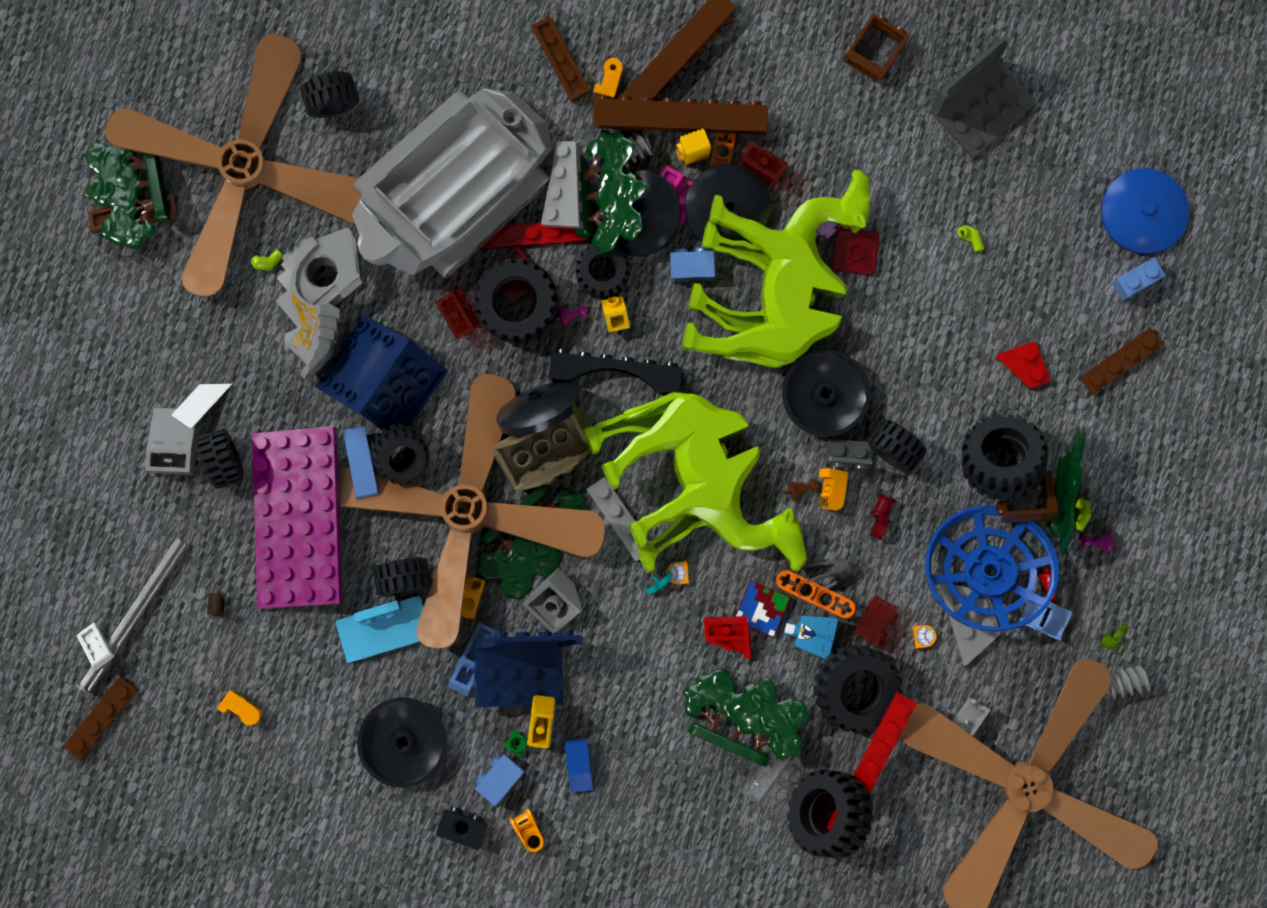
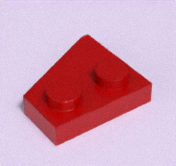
(1026, 364)
(730, 633)

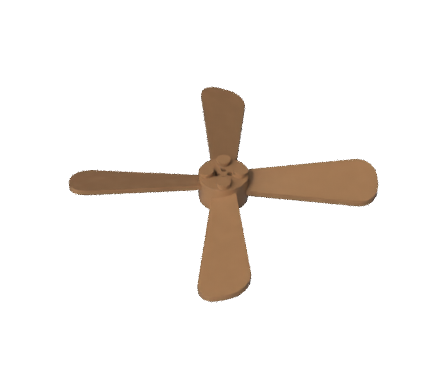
(271, 77)
(559, 528)
(981, 868)

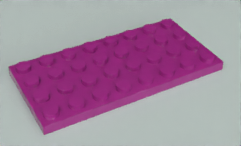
(297, 518)

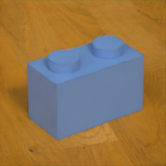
(692, 265)
(1138, 279)
(499, 779)

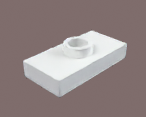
(95, 646)

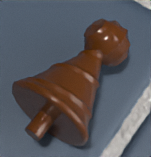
(798, 489)

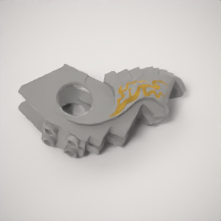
(313, 306)

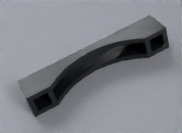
(569, 367)

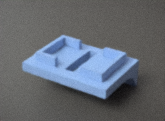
(1055, 622)

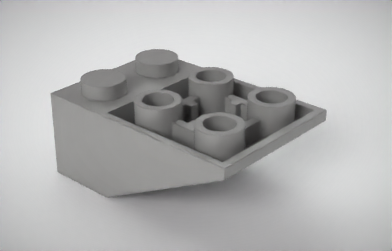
(170, 445)

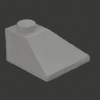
(554, 601)

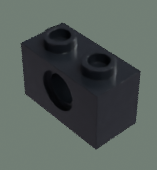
(448, 830)

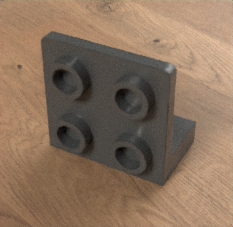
(848, 454)

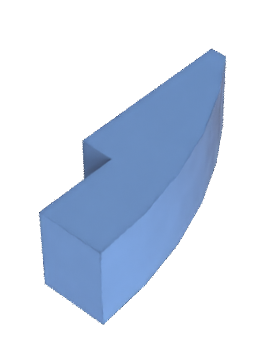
(360, 462)
(463, 676)

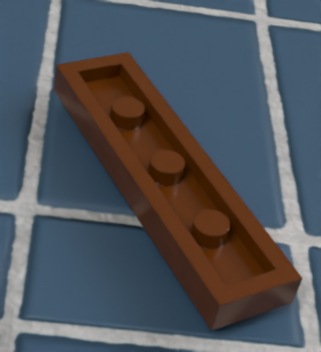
(560, 59)
(97, 216)
(1121, 361)
(100, 718)

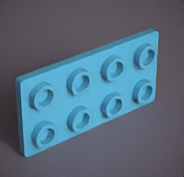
(380, 628)

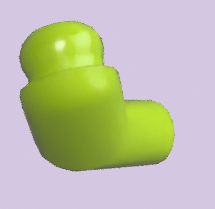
(972, 235)
(266, 263)
(1085, 513)

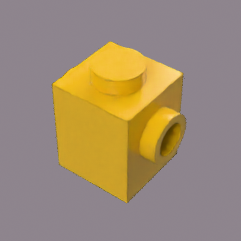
(615, 313)

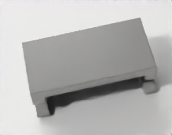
(971, 716)

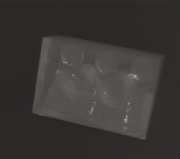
(773, 785)

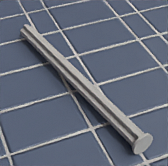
(136, 611)

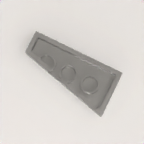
(563, 195)

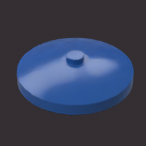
(1144, 211)

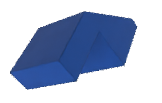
(578, 765)

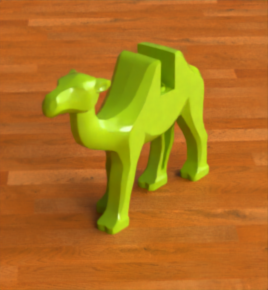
(791, 274)
(708, 479)

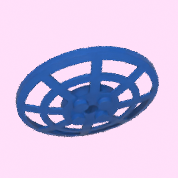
(993, 557)

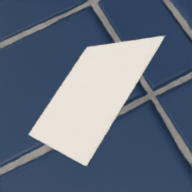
(199, 403)

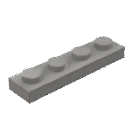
(615, 513)

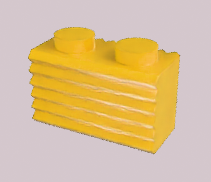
(693, 147)
(541, 721)

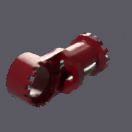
(881, 512)

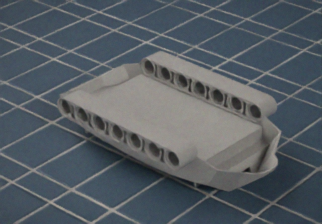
(452, 182)

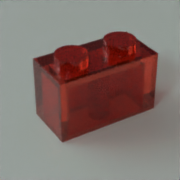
(763, 163)
(458, 314)
(875, 621)

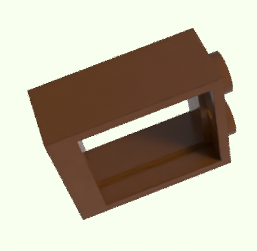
(865, 66)
(1049, 503)

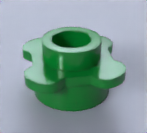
(510, 745)

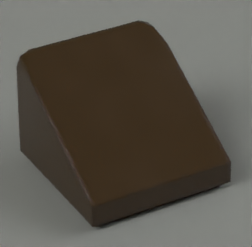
(216, 604)

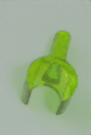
(1110, 641)

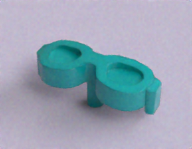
(660, 584)

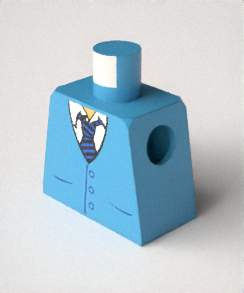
(813, 634)

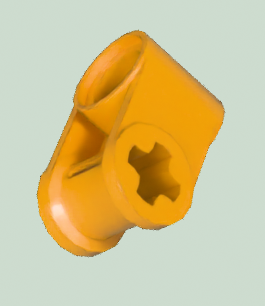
(527, 829)

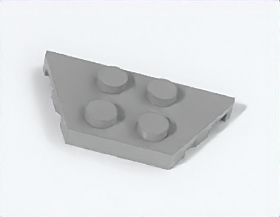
(970, 640)

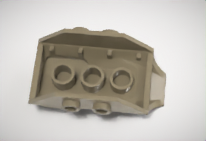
(542, 456)

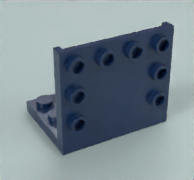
(381, 375)
(519, 667)

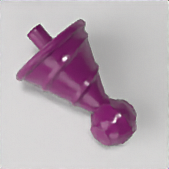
(565, 316)
(1103, 542)

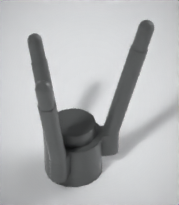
(840, 570)

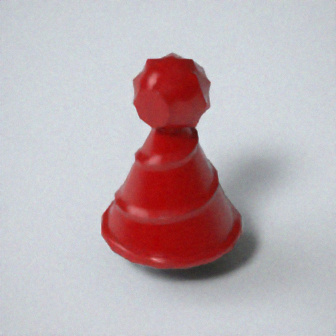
(1044, 577)

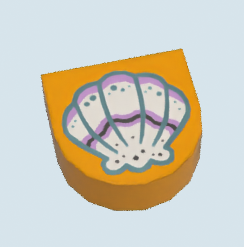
(679, 572)
(923, 636)

